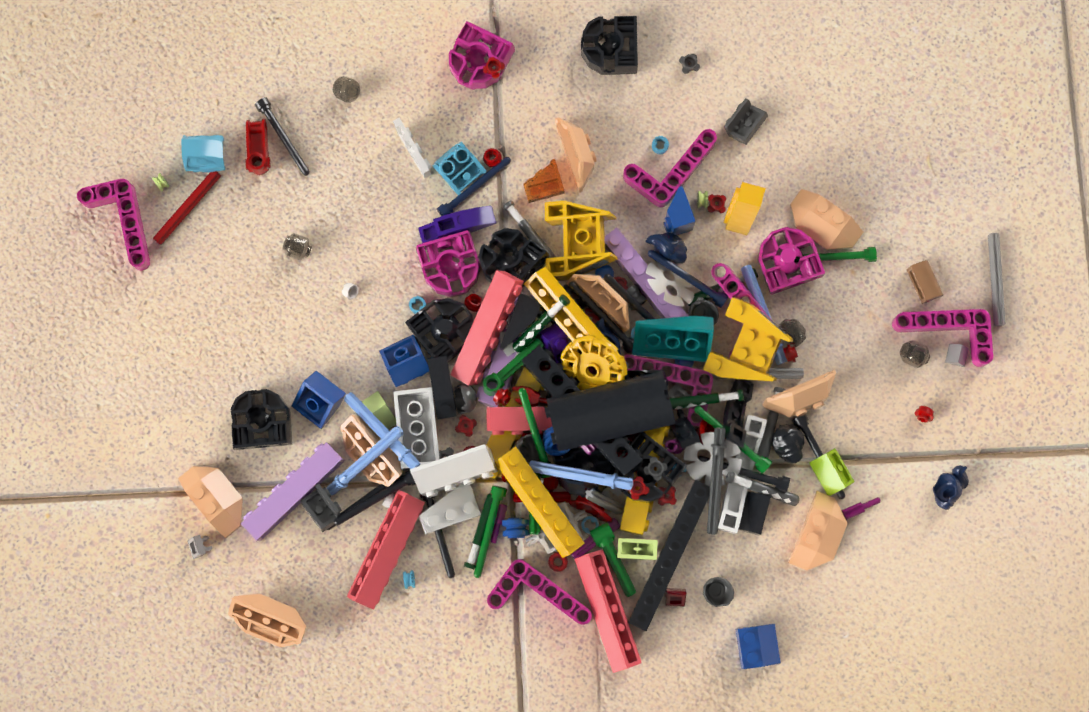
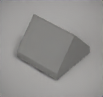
(957, 354)

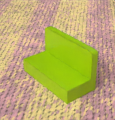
(831, 472)

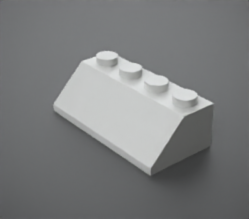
(417, 419)
(454, 470)

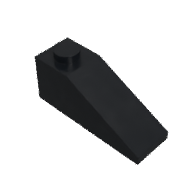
(522, 317)
(442, 387)

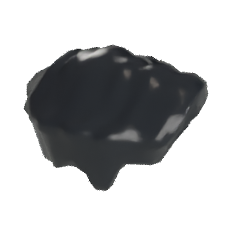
(788, 443)

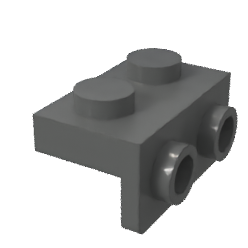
(745, 122)
(321, 507)

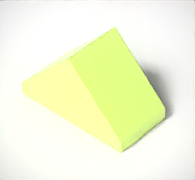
(379, 408)
(637, 549)

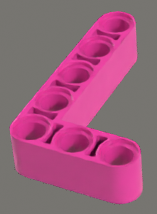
(675, 173)
(126, 216)
(741, 291)
(951, 324)
(675, 377)
(540, 589)

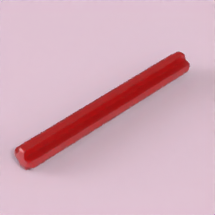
(186, 207)

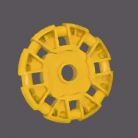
(597, 359)

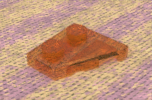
(544, 184)

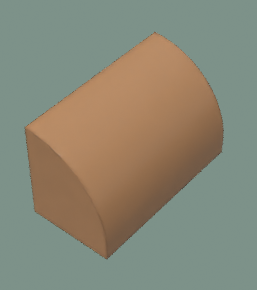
(924, 281)

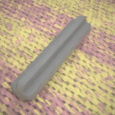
(604, 501)

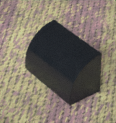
(754, 513)

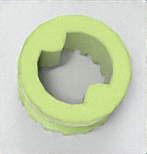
(160, 182)
(701, 199)

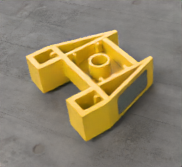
(581, 238)
(754, 346)

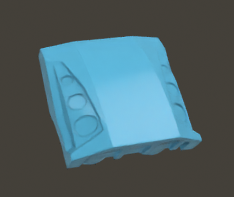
(203, 153)
(459, 167)

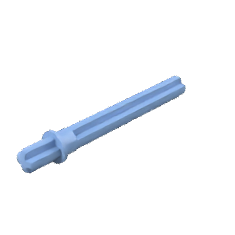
(755, 290)
(378, 427)
(341, 481)
(613, 481)

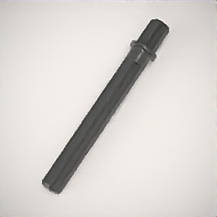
(716, 480)

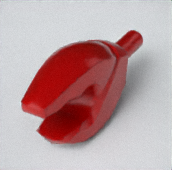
(533, 395)

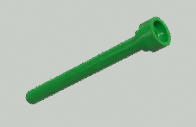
(868, 254)
(533, 427)
(761, 462)
(497, 495)

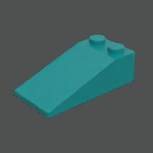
(674, 338)

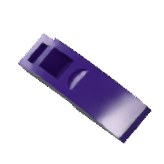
(469, 219)

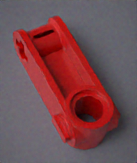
(257, 147)

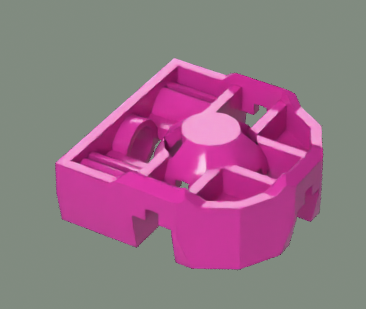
(475, 53)
(445, 265)
(809, 265)

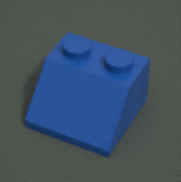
(679, 214)
(404, 361)
(318, 399)
(757, 646)

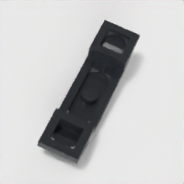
(735, 413)

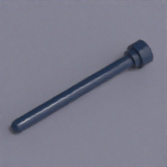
(445, 209)
(718, 297)

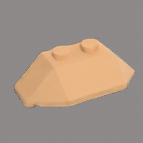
(577, 151)
(824, 221)
(605, 297)
(802, 397)
(358, 440)
(214, 497)
(819, 533)
(267, 619)

